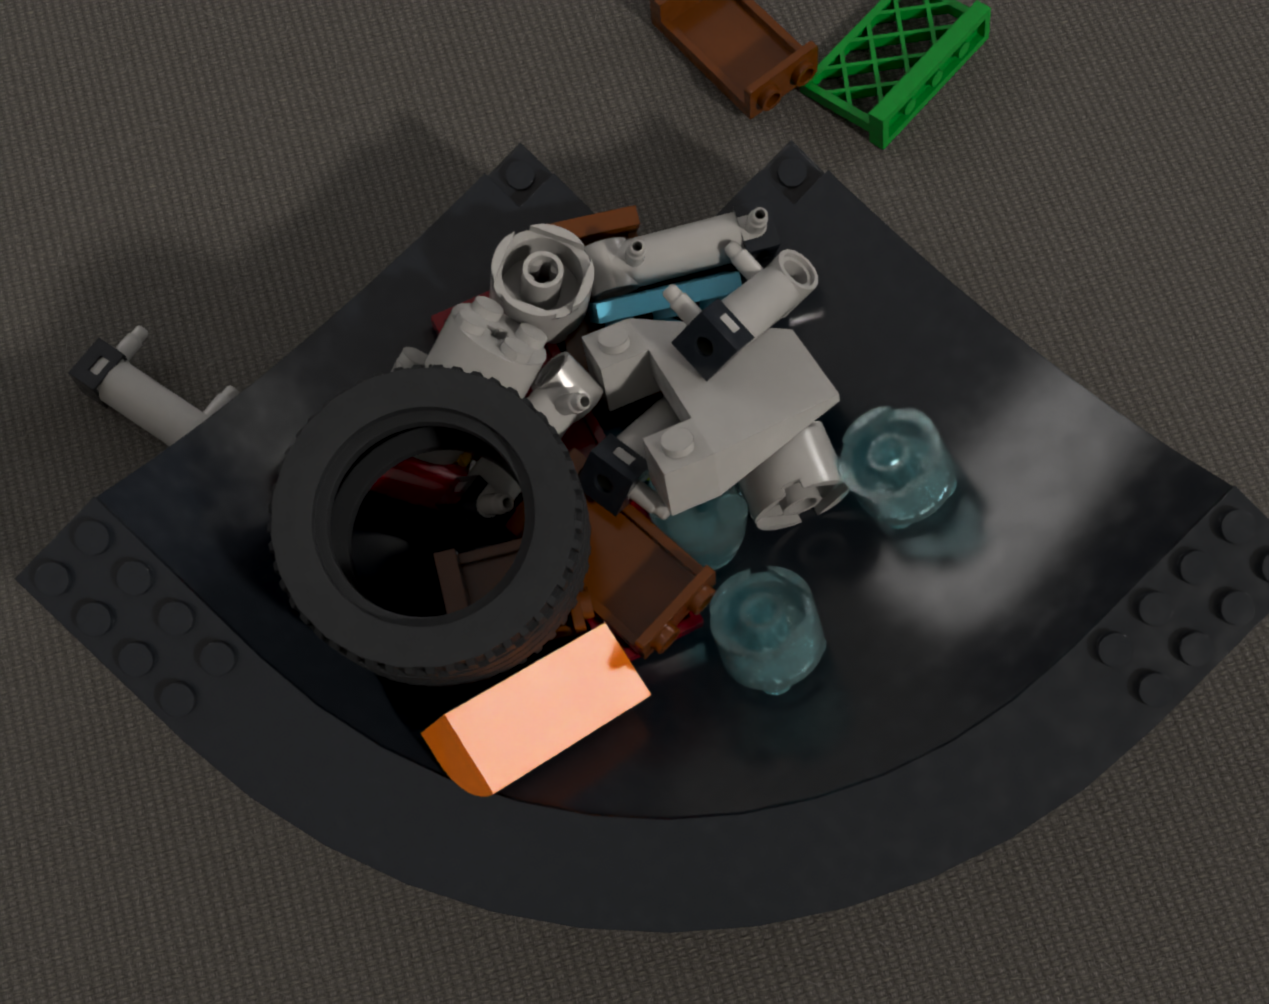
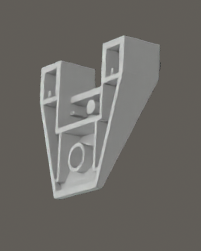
(725, 422)

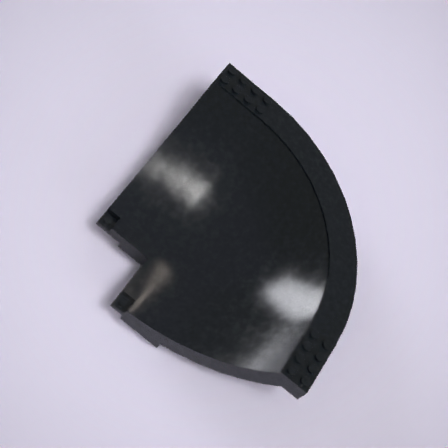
(963, 666)

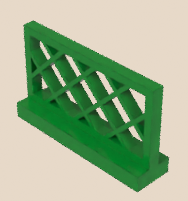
(920, 83)

